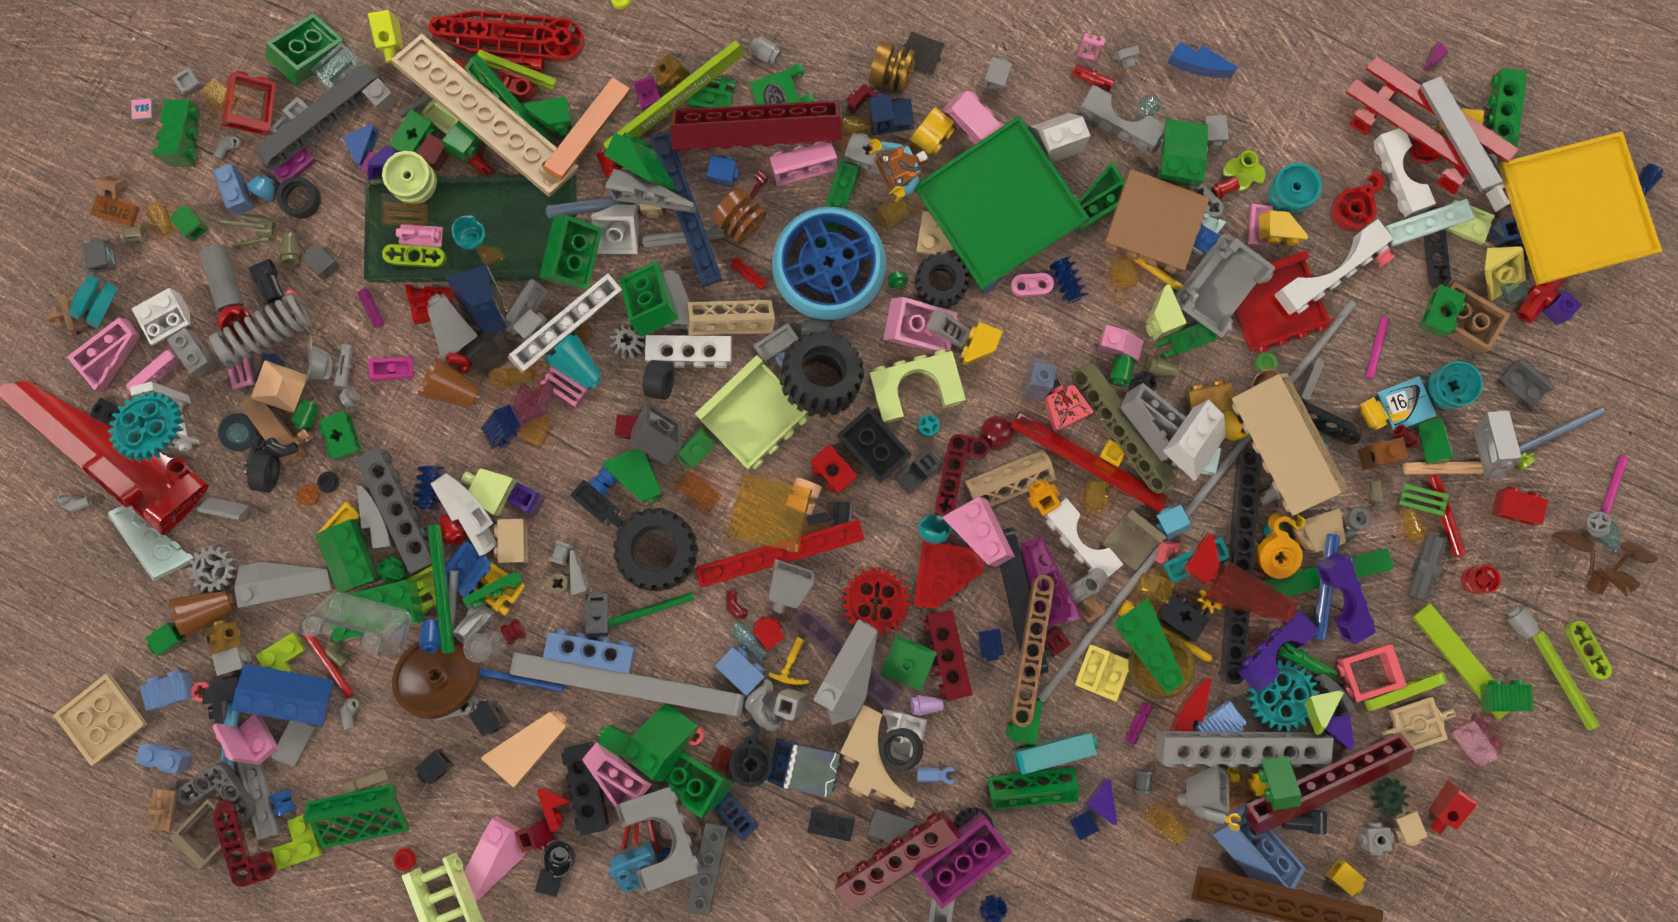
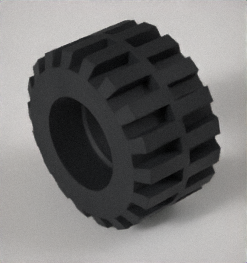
(941, 263)

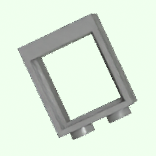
(1497, 444)

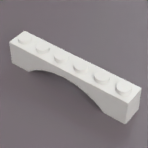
(1302, 290)

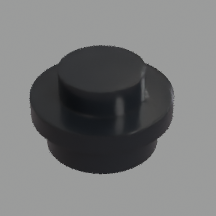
(328, 482)

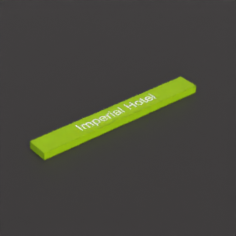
(682, 91)

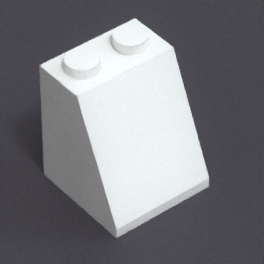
(1061, 136)

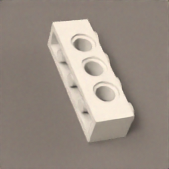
(722, 344)

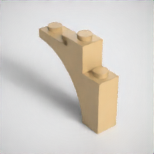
(870, 772)

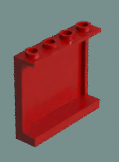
(1266, 320)

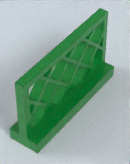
(353, 805)

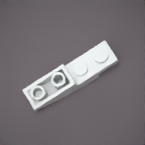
(463, 506)

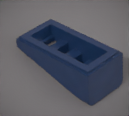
(742, 811)

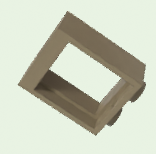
(189, 845)

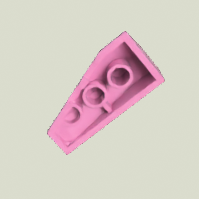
(493, 856)

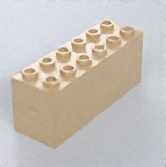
(1289, 444)

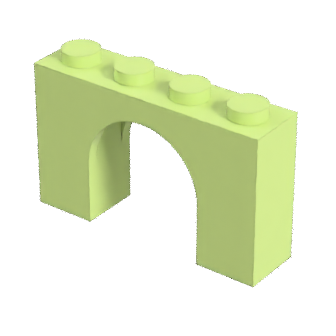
(939, 367)

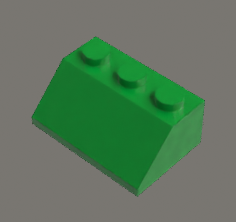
(570, 252)
(347, 555)

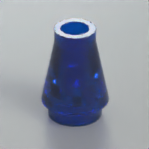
(1650, 177)

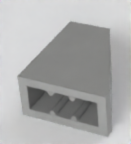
(680, 298)
(449, 325)

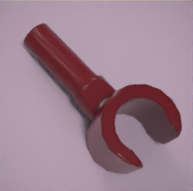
(762, 179)

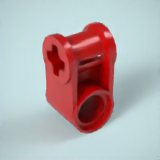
(515, 83)

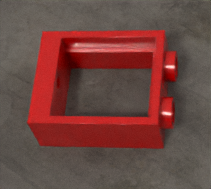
(243, 123)

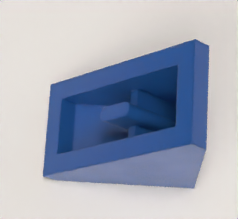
(361, 143)

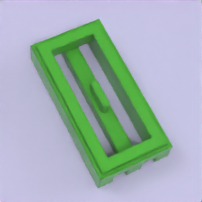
(1404, 494)

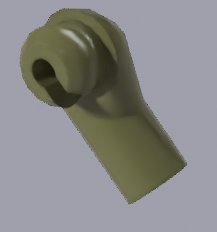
(333, 651)

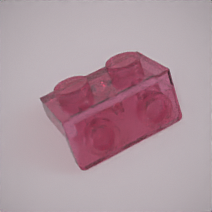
(532, 403)
(1478, 741)

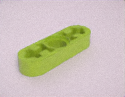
(398, 260)
(1586, 632)

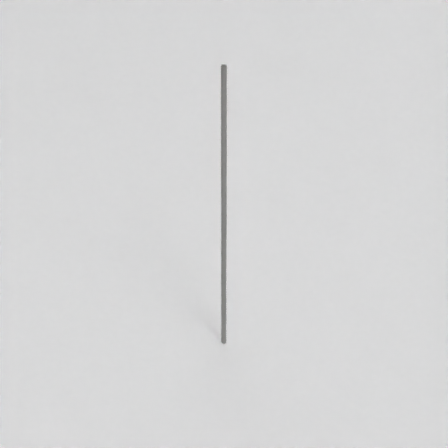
(1127, 589)

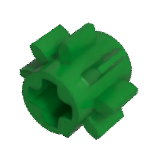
(391, 570)

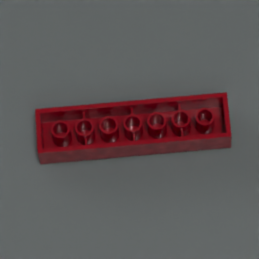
(756, 125)

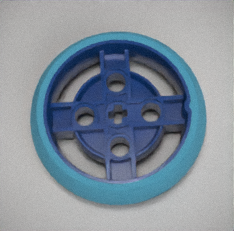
(863, 248)

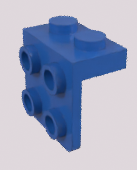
(470, 567)

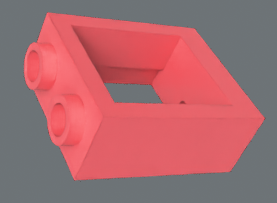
(1389, 662)

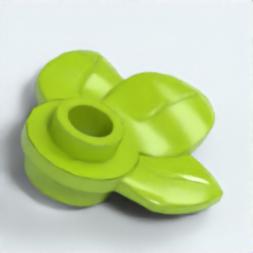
(1245, 172)

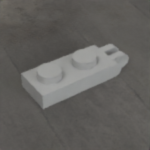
(528, 299)

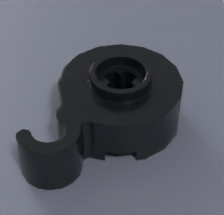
(757, 753)

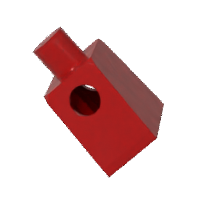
(1451, 808)

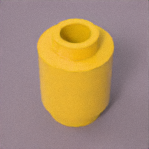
(1373, 413)

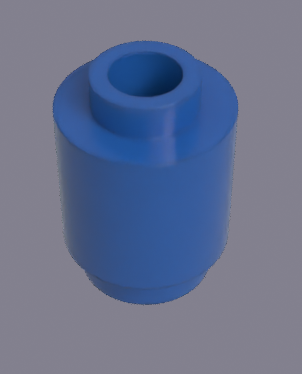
(430, 636)

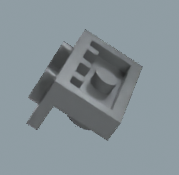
(1525, 382)

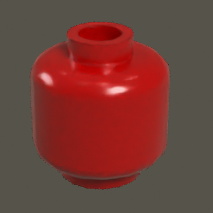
(451, 531)

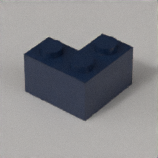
(890, 115)
(1506, 233)

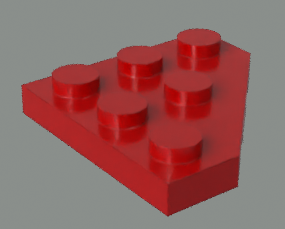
(944, 572)

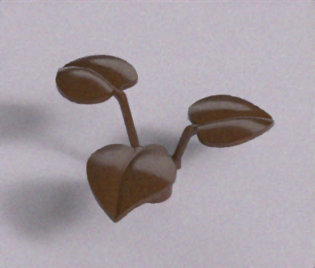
(1602, 576)

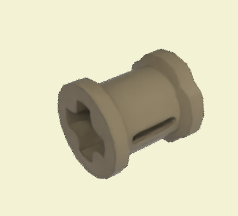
(133, 234)
(552, 583)

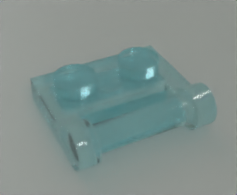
(335, 64)

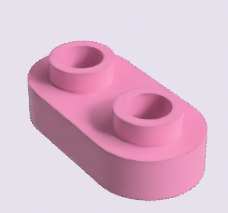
(1031, 284)

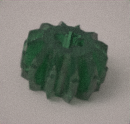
(1385, 804)

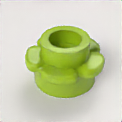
(1525, 461)

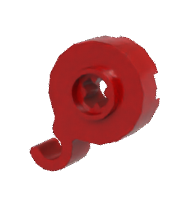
(1362, 199)

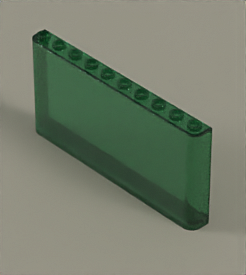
(505, 205)

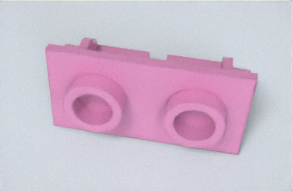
(420, 235)

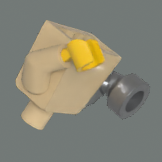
(1312, 531)

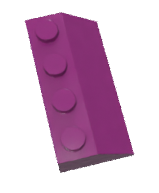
(963, 862)

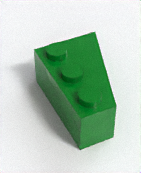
(178, 133)
(1101, 197)

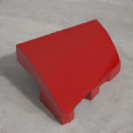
(419, 299)

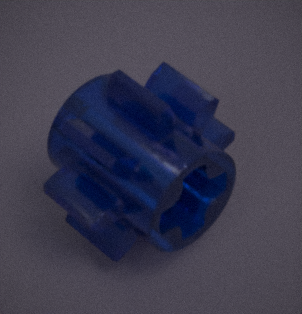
(993, 909)

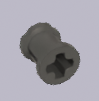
(1144, 782)

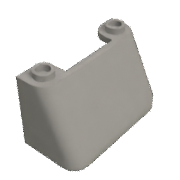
(1222, 283)

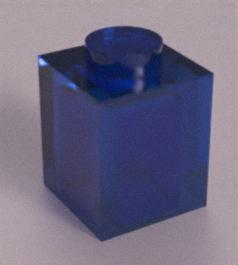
(990, 644)
(1082, 823)

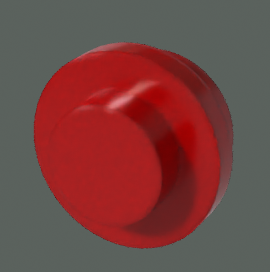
(404, 859)

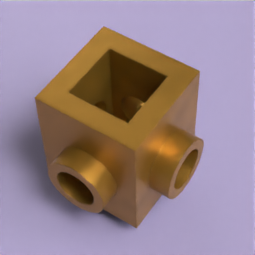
(670, 72)
(223, 636)

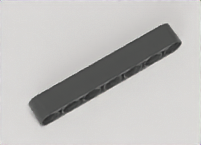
(316, 118)

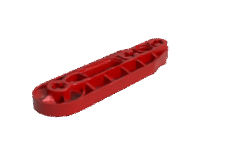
(501, 33)

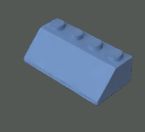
(1262, 855)

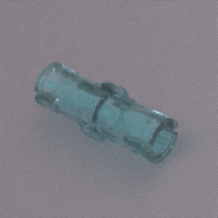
(748, 641)

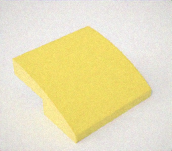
(1103, 673)

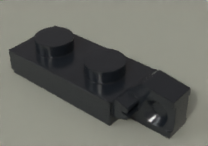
(597, 504)

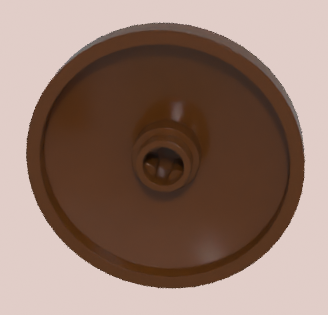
(434, 682)

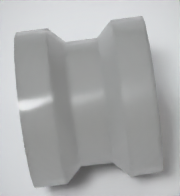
(1598, 519)

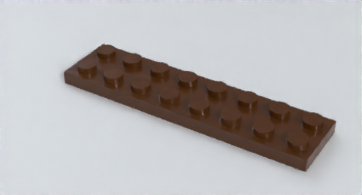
(1275, 900)

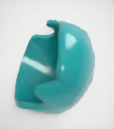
(468, 232)
(934, 529)

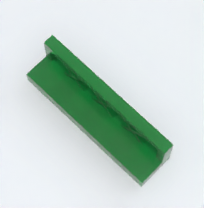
(1033, 794)

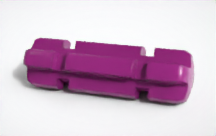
(370, 308)
(1138, 723)

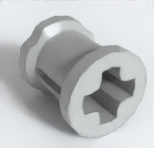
(560, 552)

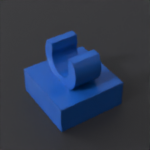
(1205, 239)

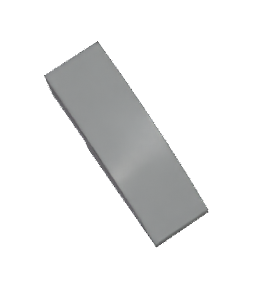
(372, 520)

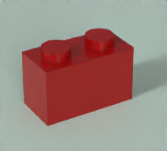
(1520, 506)

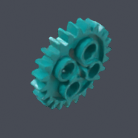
(150, 419)
(1296, 708)

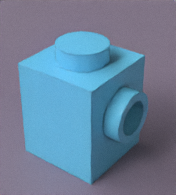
(1173, 522)

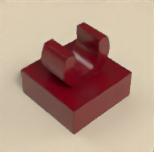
(1056, 641)

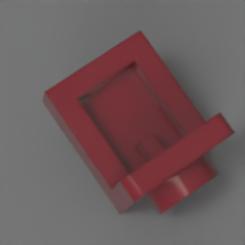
(858, 97)

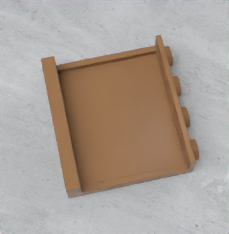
(1155, 222)

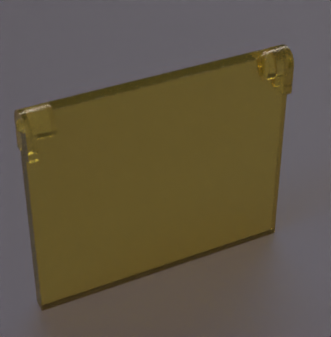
(769, 513)

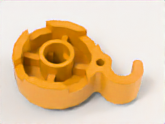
(1278, 542)

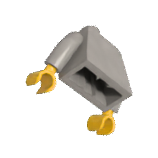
(1209, 794)

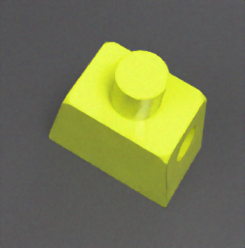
(386, 33)

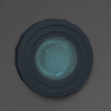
(237, 432)

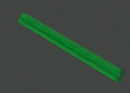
(441, 589)

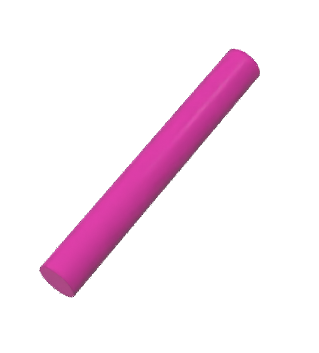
(1376, 351)
(1614, 484)

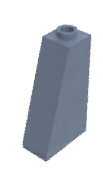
(1039, 378)

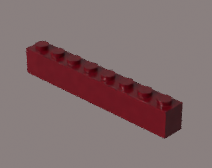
(1335, 781)

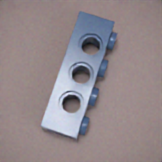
(555, 651)

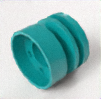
(1464, 379)

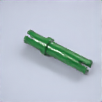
(1301, 658)

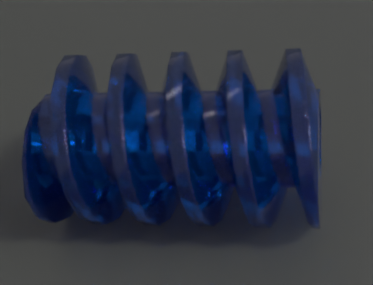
(1067, 280)
(427, 494)

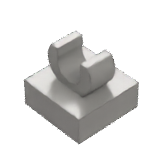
(1127, 55)

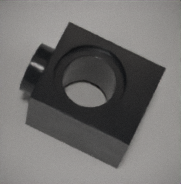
(433, 767)

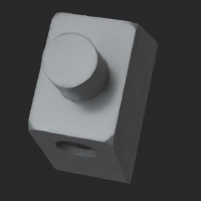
(789, 585)

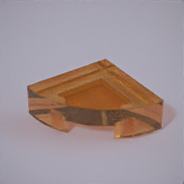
(489, 255)

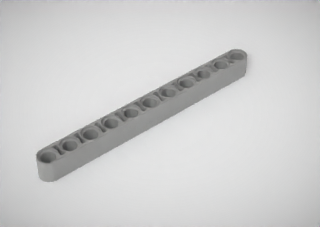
(628, 684)

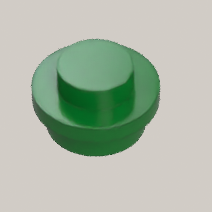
(897, 280)

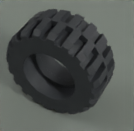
(828, 350)
(627, 541)

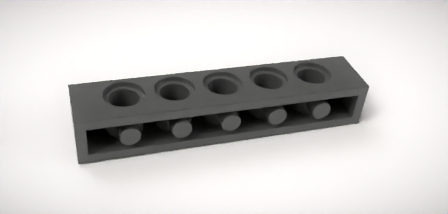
(369, 465)

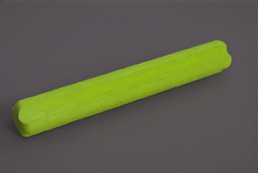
(532, 76)

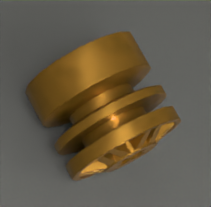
(892, 67)

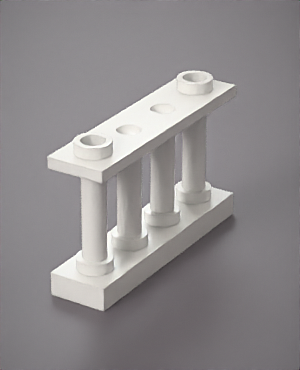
(184, 443)

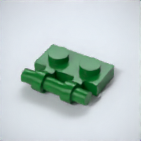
(713, 97)

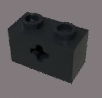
(1188, 628)
(488, 717)
(831, 824)

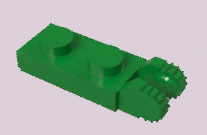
(1187, 340)
(493, 590)

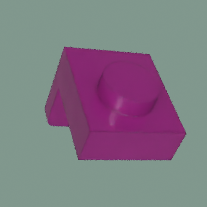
(646, 92)

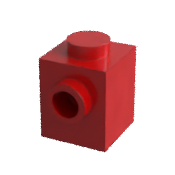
(768, 631)

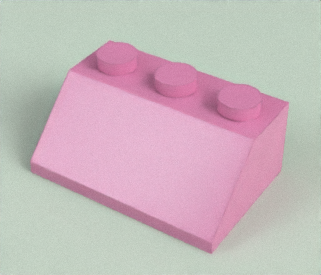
(803, 163)

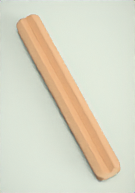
(1443, 468)

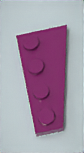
(1040, 562)

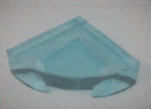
(1512, 292)
(1612, 539)

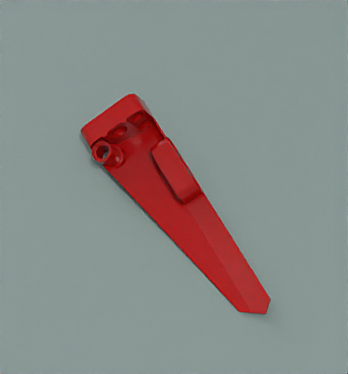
(144, 486)

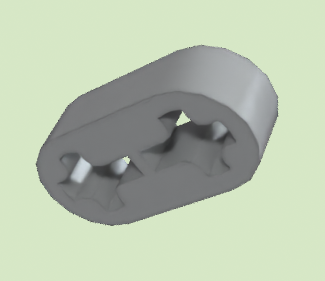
(1212, 201)

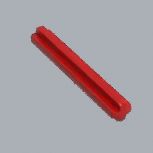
(1448, 520)

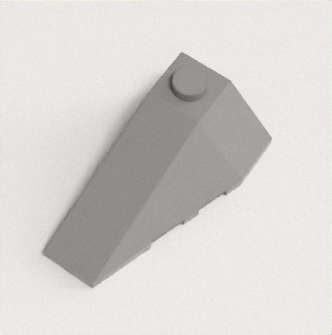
(272, 582)

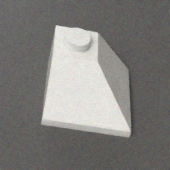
(619, 230)

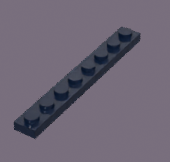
(690, 222)

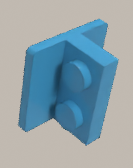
(626, 865)

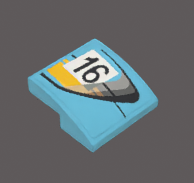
(1407, 403)

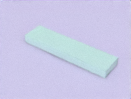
(1430, 222)

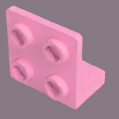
(247, 743)

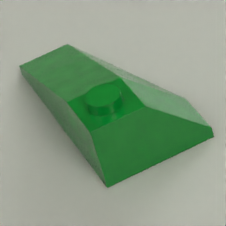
(697, 784)

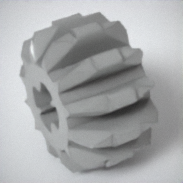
(622, 347)

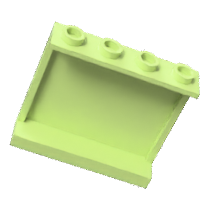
(751, 414)

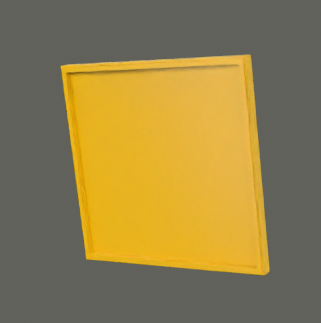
(1579, 208)

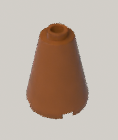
(448, 386)
(200, 611)

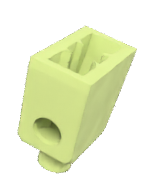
(489, 489)

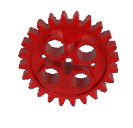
(895, 603)

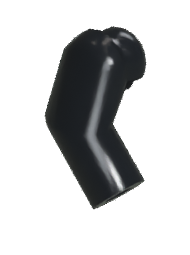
(275, 448)

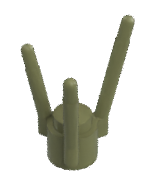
(263, 227)

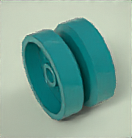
(1294, 188)
(88, 298)

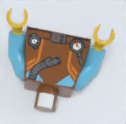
(898, 166)

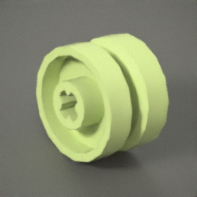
(409, 177)

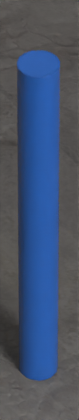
(506, 677)

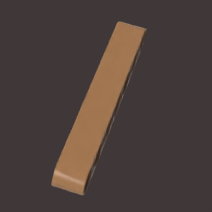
(1026, 660)

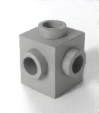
(1369, 835)

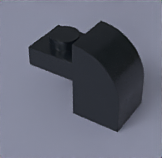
(216, 692)

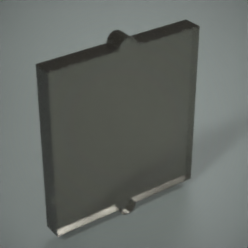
(926, 52)

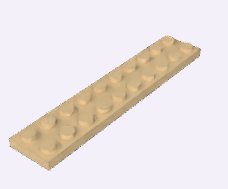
(480, 112)

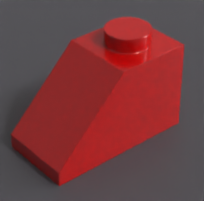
(1203, 561)

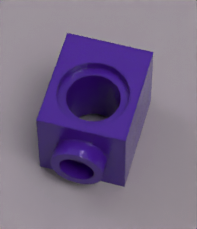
(1562, 308)

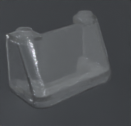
(382, 624)

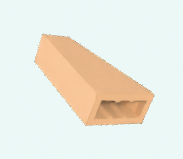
(525, 749)

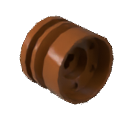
(739, 215)

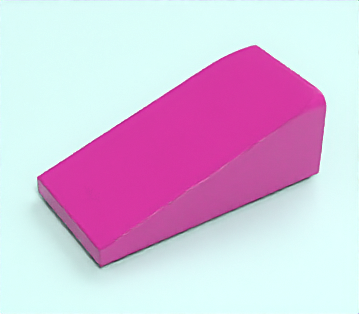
(390, 368)

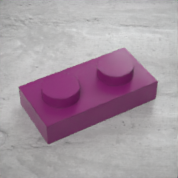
(294, 166)

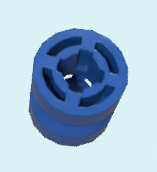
(603, 481)
(285, 807)

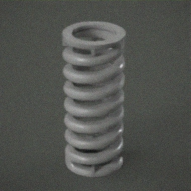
(230, 360)

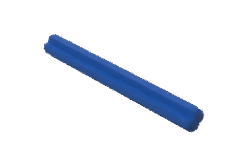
(1325, 591)

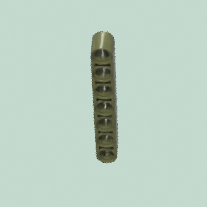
(1107, 408)

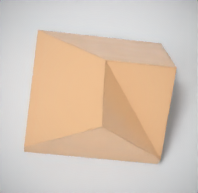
(279, 386)

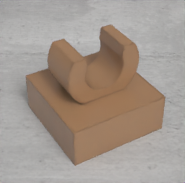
(112, 183)
(1091, 608)

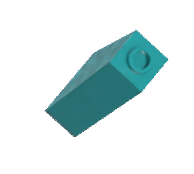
(1054, 752)

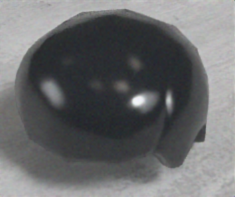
(559, 858)

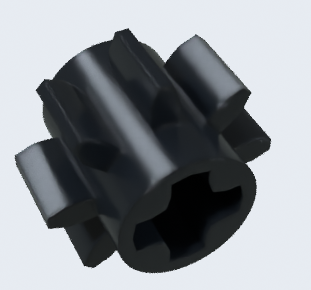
(1143, 377)

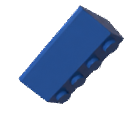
(282, 694)

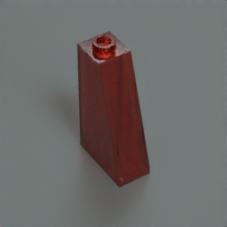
(1246, 593)

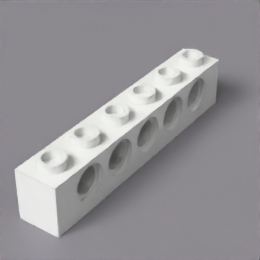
(564, 323)

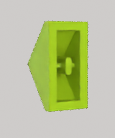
(1321, 708)

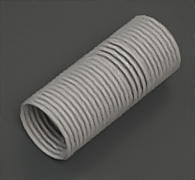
(220, 273)

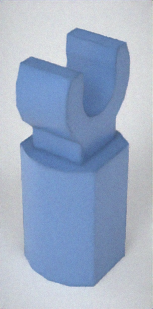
(933, 774)

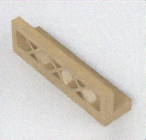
(731, 321)
(1010, 476)

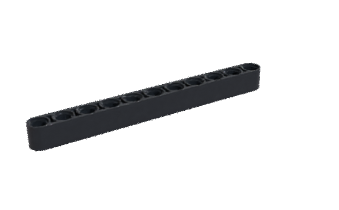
(1245, 556)

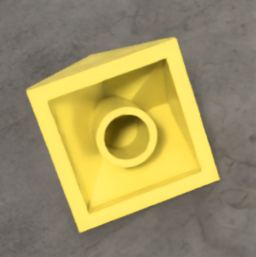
(1503, 267)

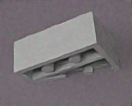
(1152, 417)

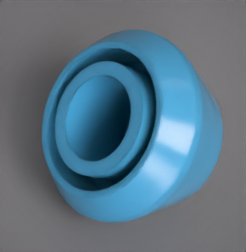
(262, 187)

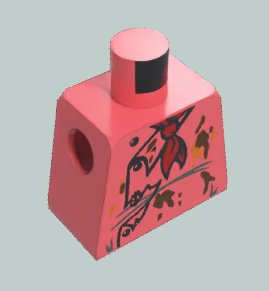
(1066, 406)

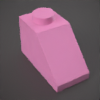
(1120, 341)

